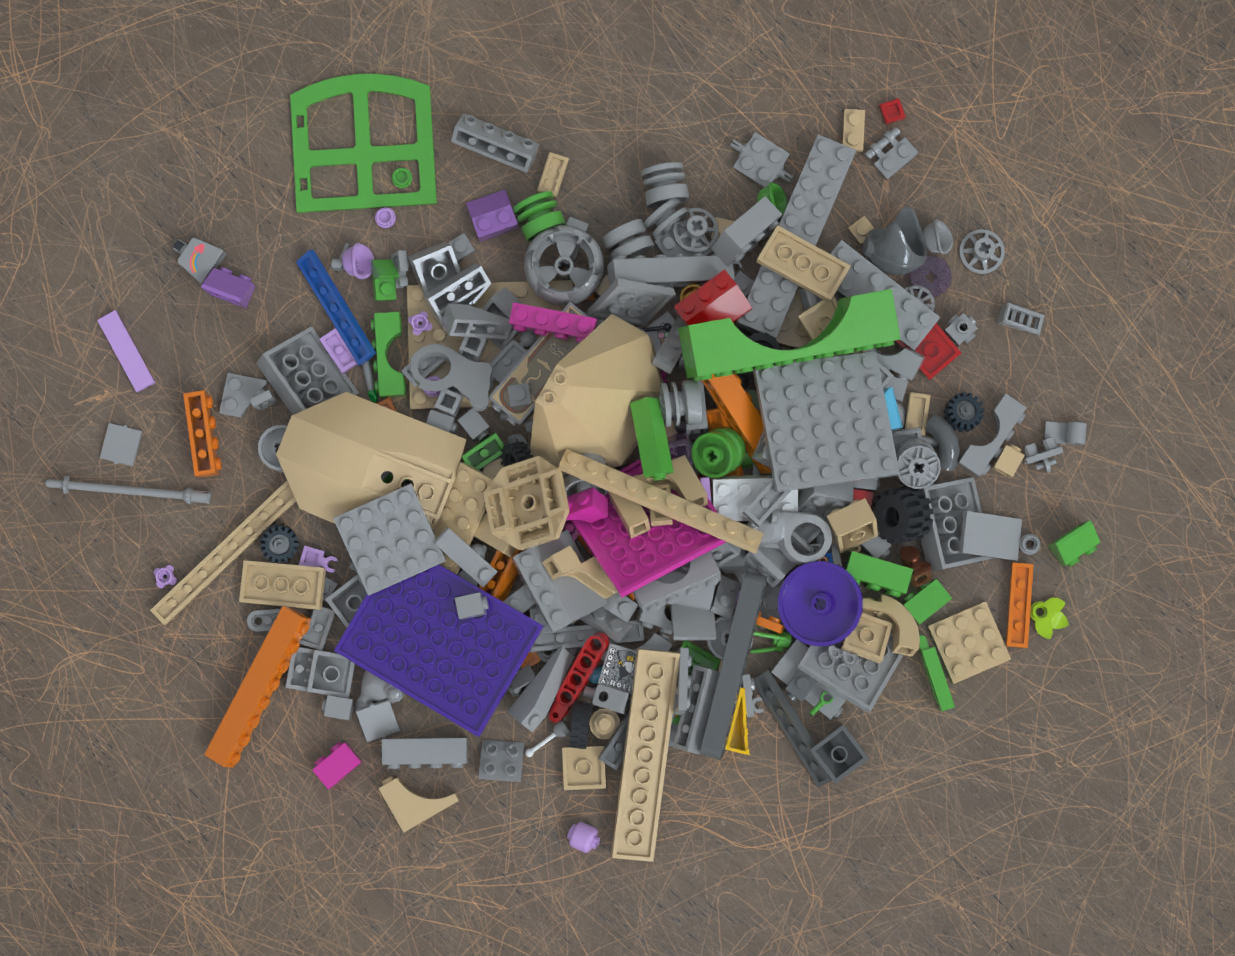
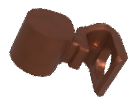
(911, 558)

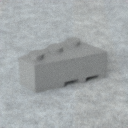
(461, 289)

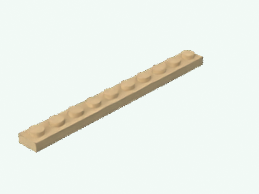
(661, 501)
(224, 554)

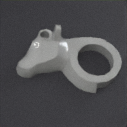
(467, 376)
(779, 528)

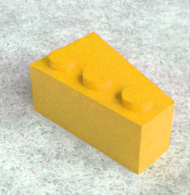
(737, 737)

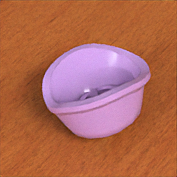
(357, 261)

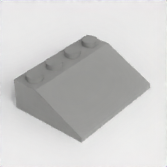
(303, 372)
(943, 539)
(561, 599)

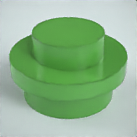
(401, 177)

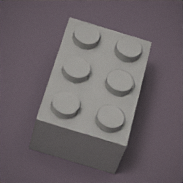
(747, 232)

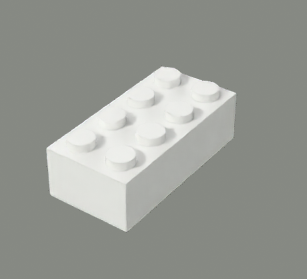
(735, 493)

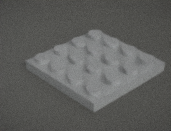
(389, 539)
(857, 682)

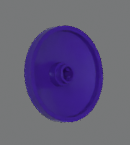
(820, 603)

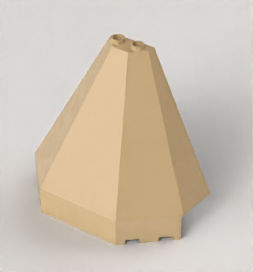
(591, 393)

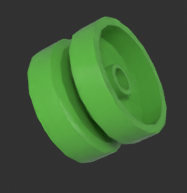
(718, 452)

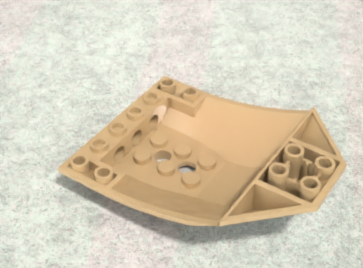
(345, 444)

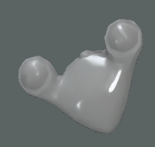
(376, 690)

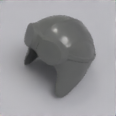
(899, 246)

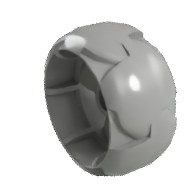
(585, 281)

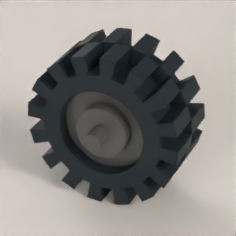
(964, 412)
(278, 543)

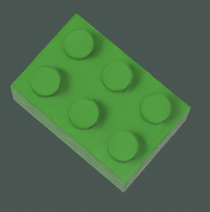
(879, 574)

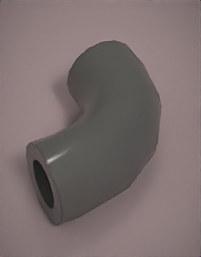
(946, 440)

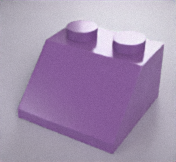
(492, 215)
(229, 287)

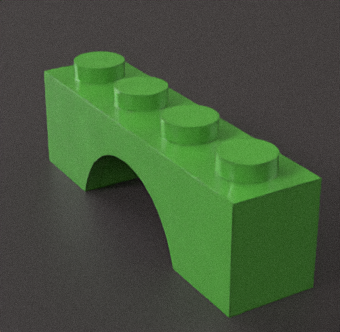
(387, 328)

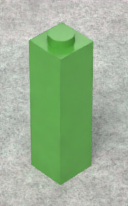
(651, 438)

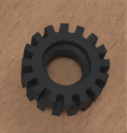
(514, 453)

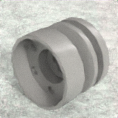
(664, 184)
(681, 403)
(919, 452)

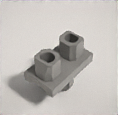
(1032, 455)

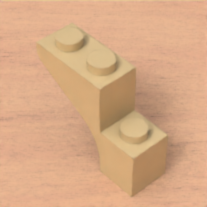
(588, 573)

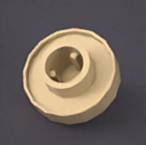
(604, 723)

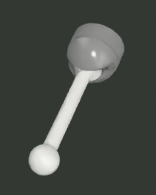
(560, 730)

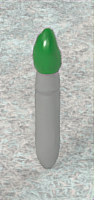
(370, 382)

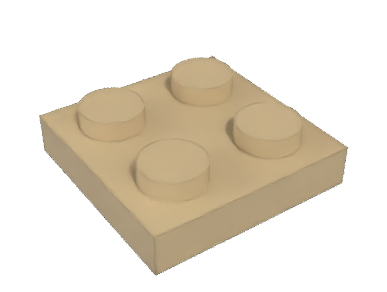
(868, 638)
(583, 768)

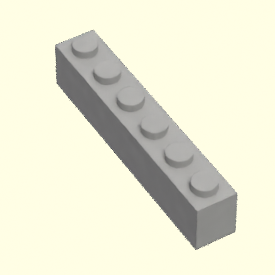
(668, 271)

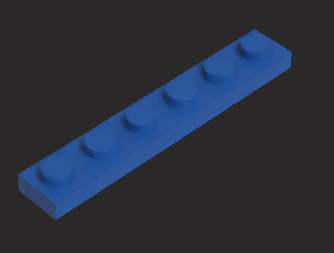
(336, 307)

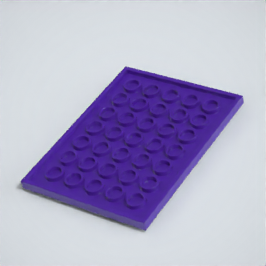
(424, 649)

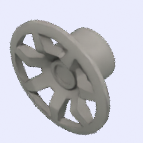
(696, 229)
(982, 250)

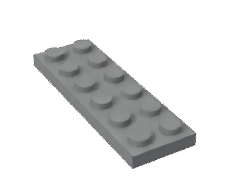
(863, 277)

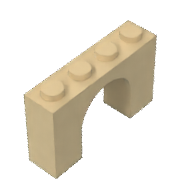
(682, 481)

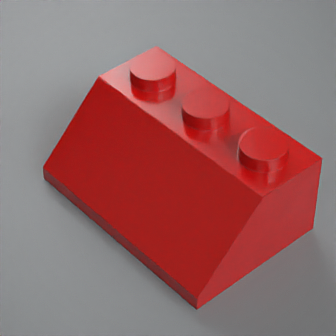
(714, 301)

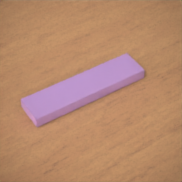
(126, 351)

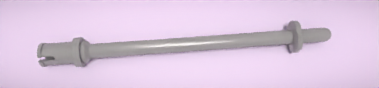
(188, 495)

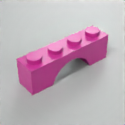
(587, 506)

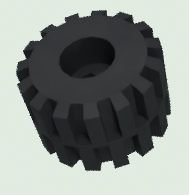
(902, 514)

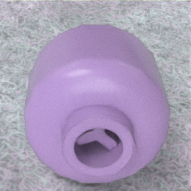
(583, 837)

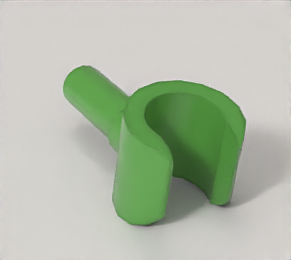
(821, 703)

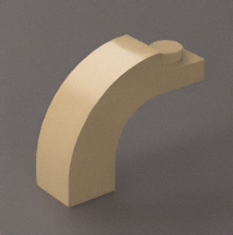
(904, 627)

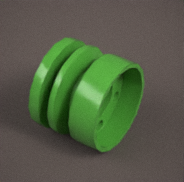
(537, 211)

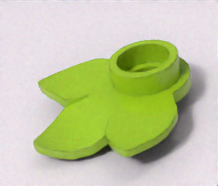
(1051, 618)

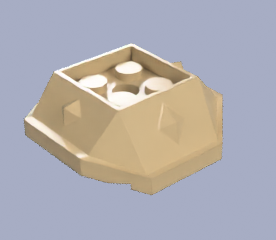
(510, 500)

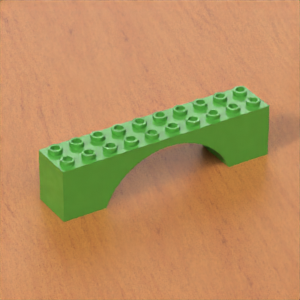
(856, 324)

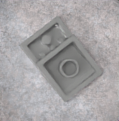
(320, 672)

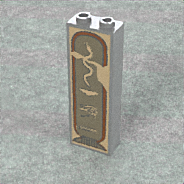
(534, 369)

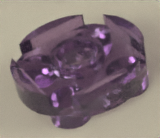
(937, 267)

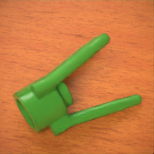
(780, 640)

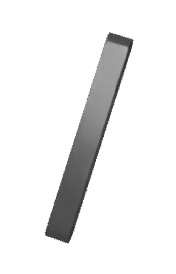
(733, 665)

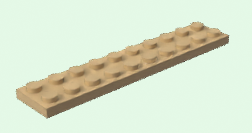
(645, 754)

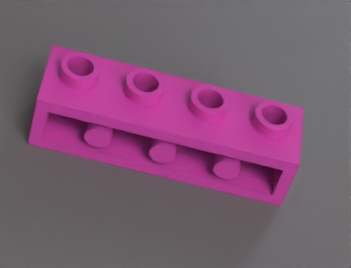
(552, 322)

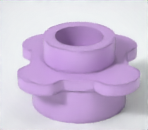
(422, 317)
(159, 573)

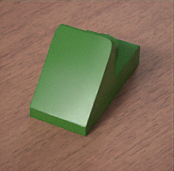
(383, 280)

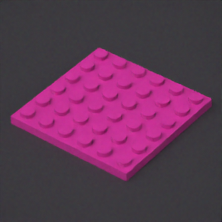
(647, 556)

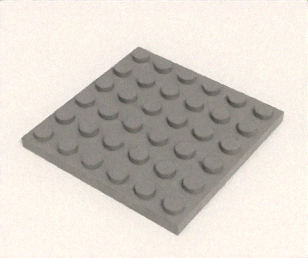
(826, 422)

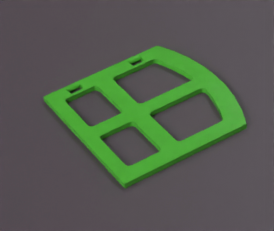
(363, 153)

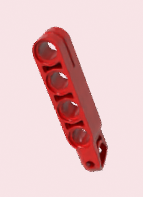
(561, 704)

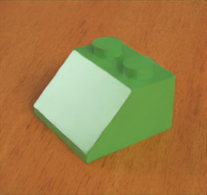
(1075, 543)

